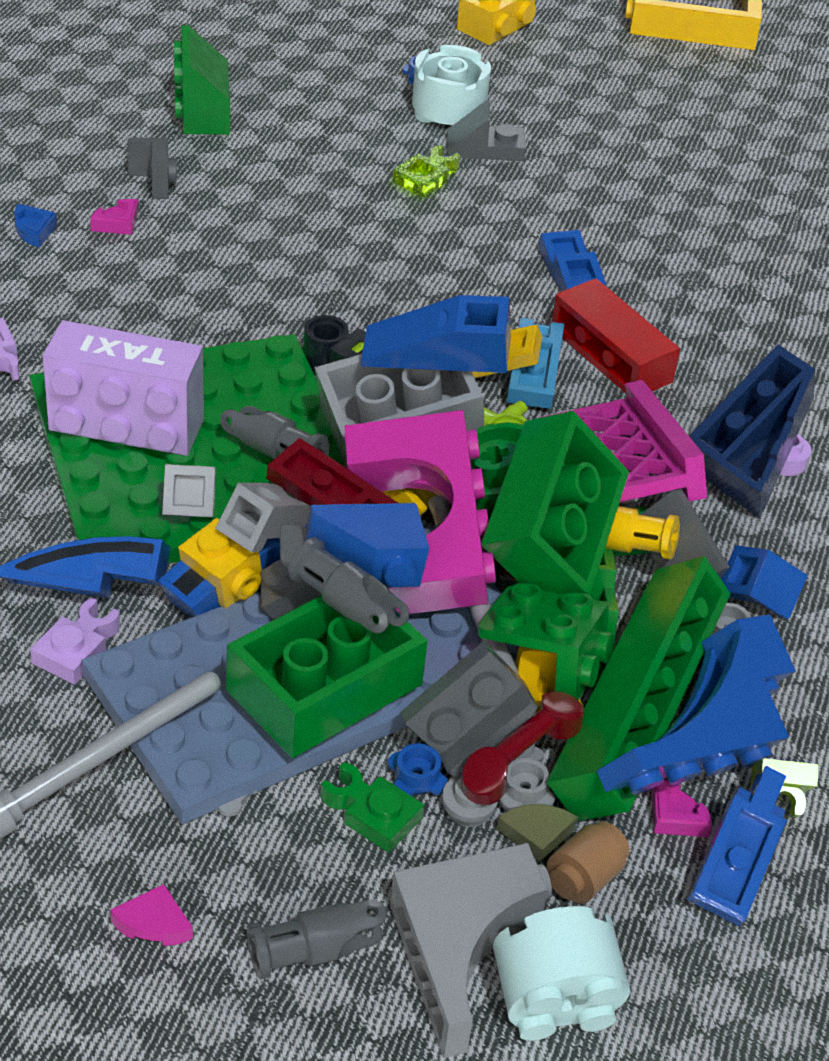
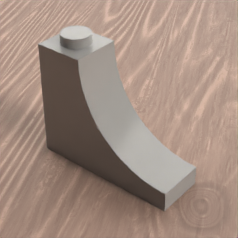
(450, 921)

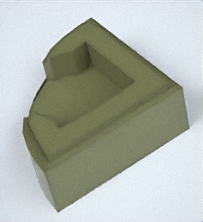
(537, 825)

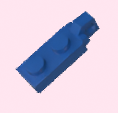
(741, 849)

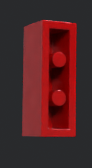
(615, 336)

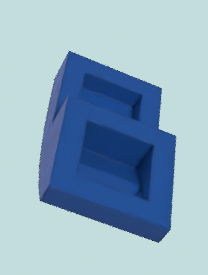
(568, 259)

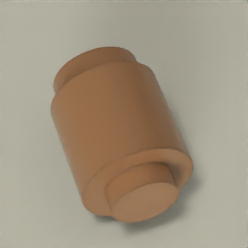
(588, 861)

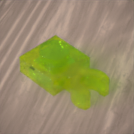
(426, 174)

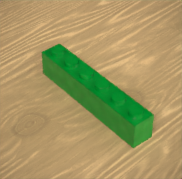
(640, 684)

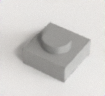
(189, 490)

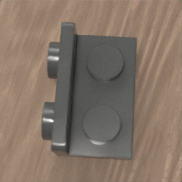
(470, 707)

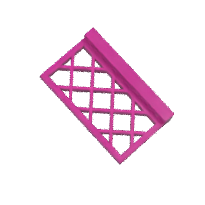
(654, 434)

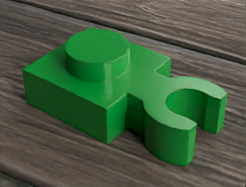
(375, 810)

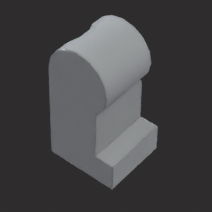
(258, 513)

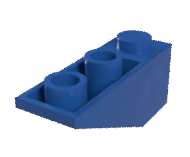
(447, 335)

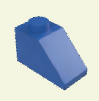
(376, 537)

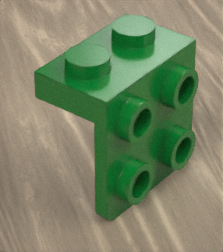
(554, 623)

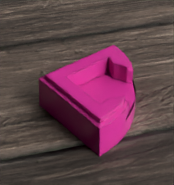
(117, 219)
(678, 812)
(153, 918)

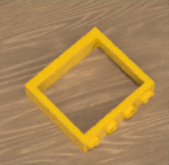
(696, 22)

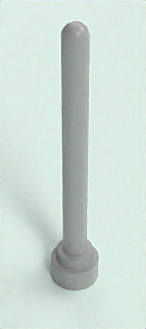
(16, 802)

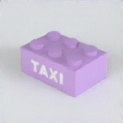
(124, 387)

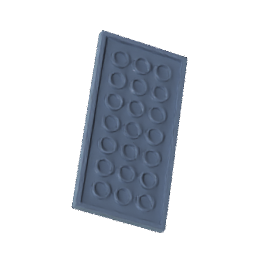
(216, 745)

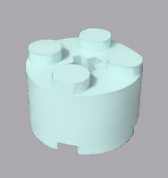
(449, 84)
(561, 972)

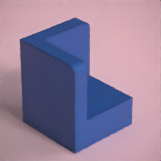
(764, 579)

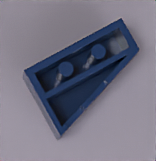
(755, 429)

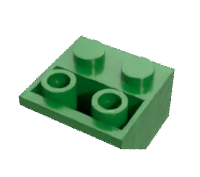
(200, 85)

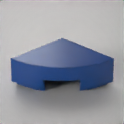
(34, 224)

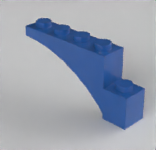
(725, 717)

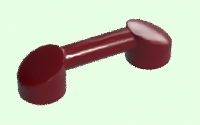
(487, 768)

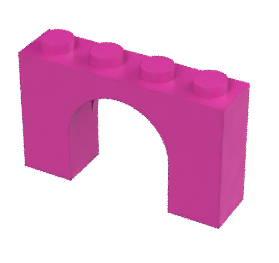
(433, 456)

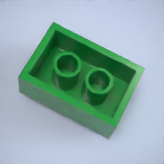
(556, 505)
(320, 673)

